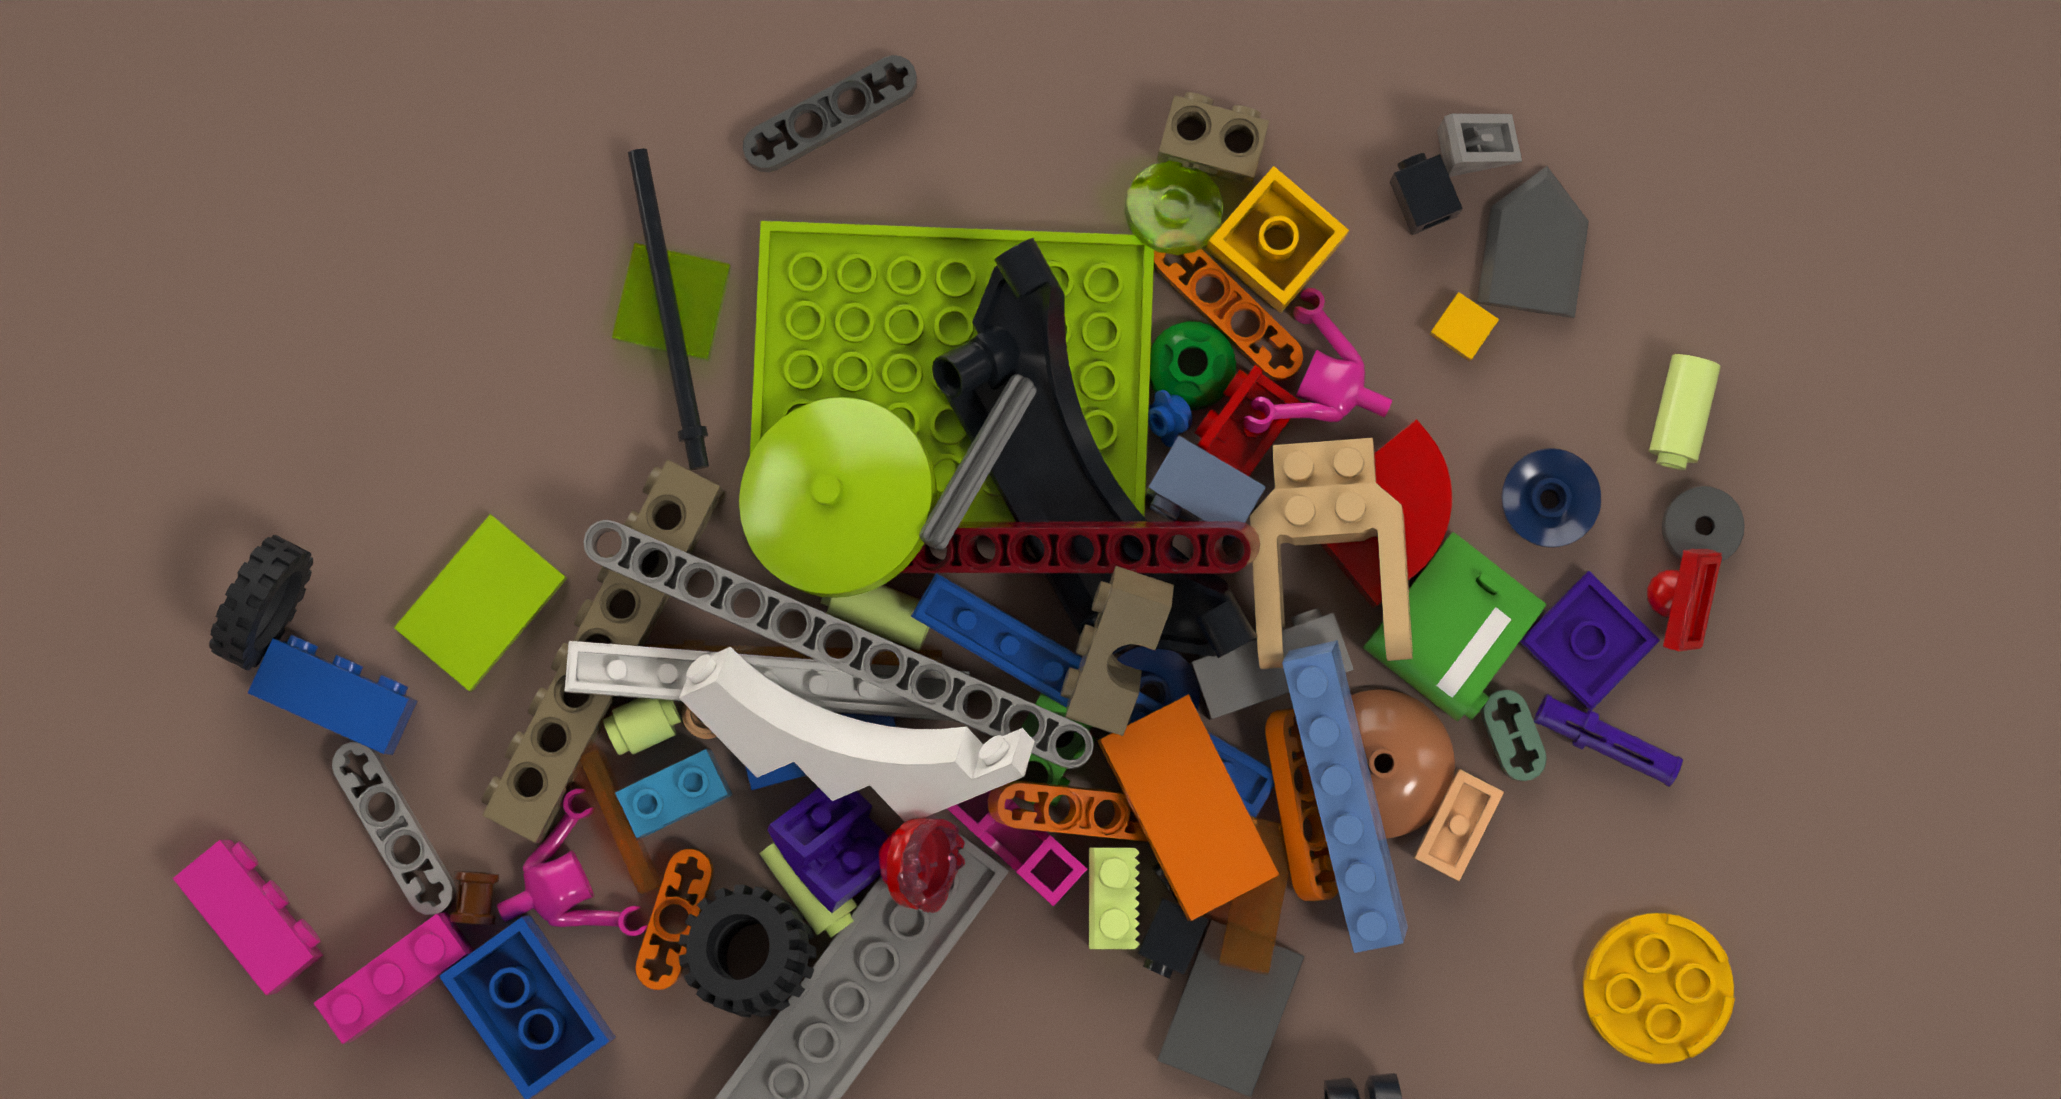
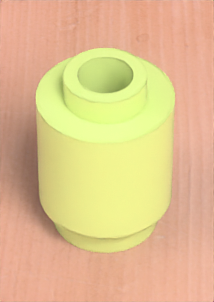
(641, 724)

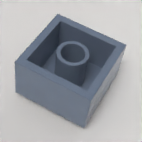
(1201, 488)

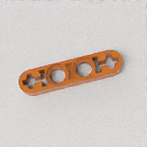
(1222, 311)
(1295, 807)
(1080, 816)

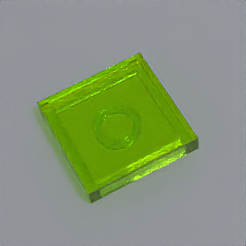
(699, 295)

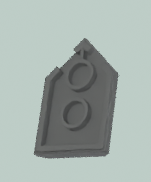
(1534, 249)

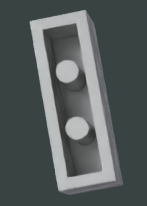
(1238, 681)

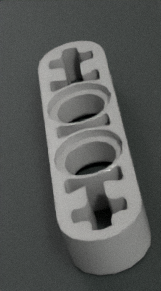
(399, 824)

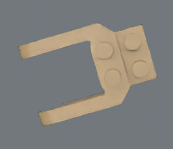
(1325, 497)

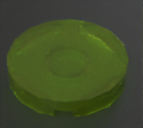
(1173, 208)

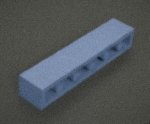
(1345, 796)

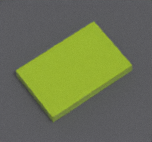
(480, 603)

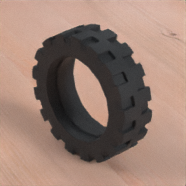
(260, 602)

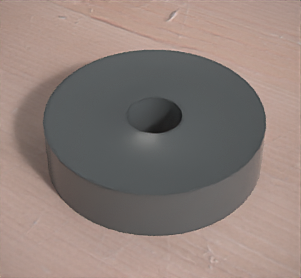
(1706, 503)

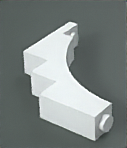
(908, 767)

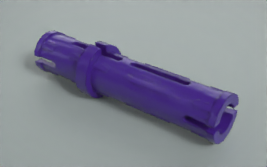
(1555, 715)

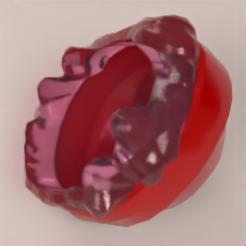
(921, 862)

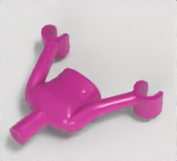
(1329, 383)
(562, 883)

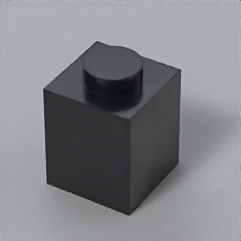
(1425, 192)
(1170, 939)

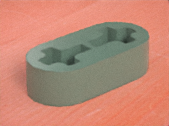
(1524, 730)

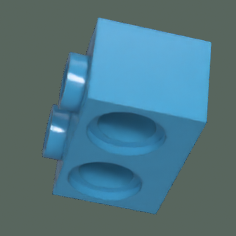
(673, 793)

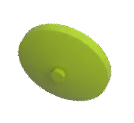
(837, 497)

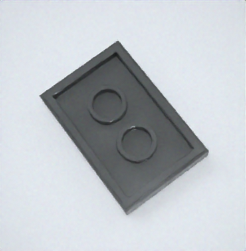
(1228, 1016)

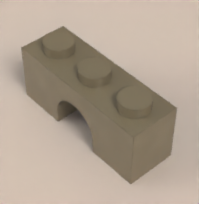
(1130, 612)

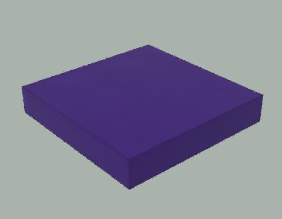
(1589, 641)

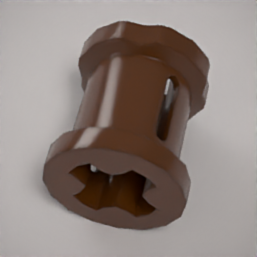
(474, 897)

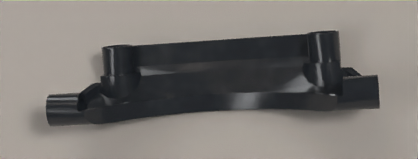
(1051, 459)

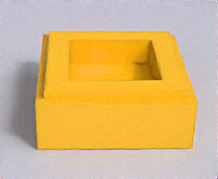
(1464, 326)

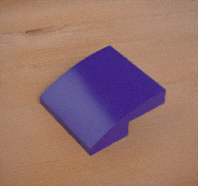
(830, 845)

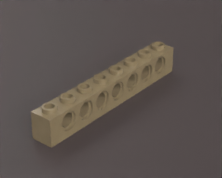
(535, 815)

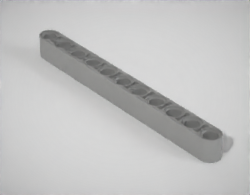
(819, 627)

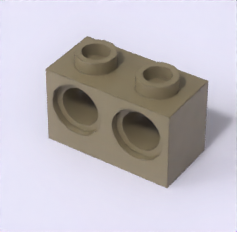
(1210, 151)

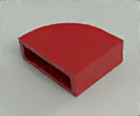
(1419, 479)

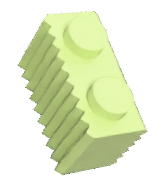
(1113, 898)

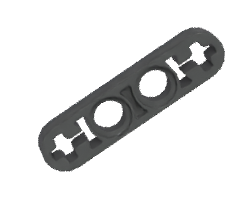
(826, 107)

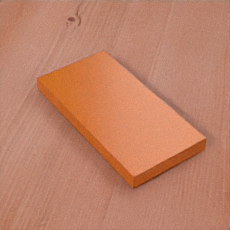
(1188, 808)

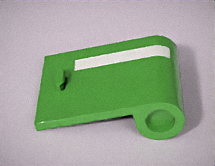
(1460, 628)

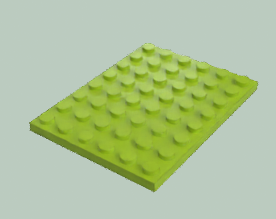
(877, 303)

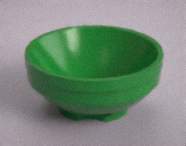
(1198, 391)

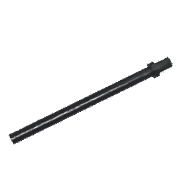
(692, 431)

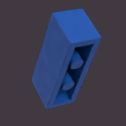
(333, 694)

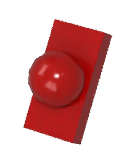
(1686, 598)

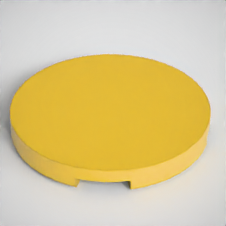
(1658, 988)

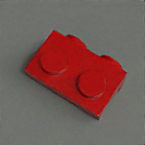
(1225, 433)

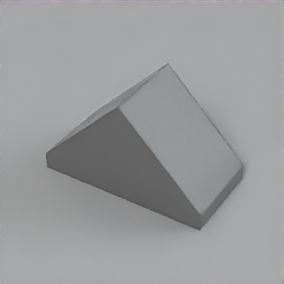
(1477, 142)

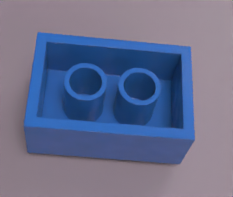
(527, 1007)

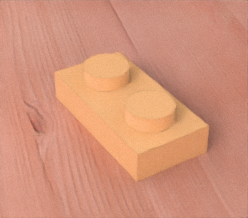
(1458, 825)

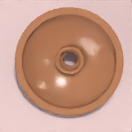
(1419, 755)

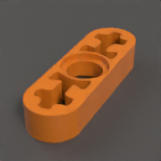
(675, 879)

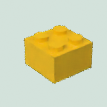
(1277, 239)

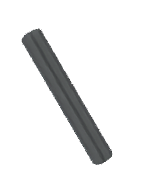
(978, 462)

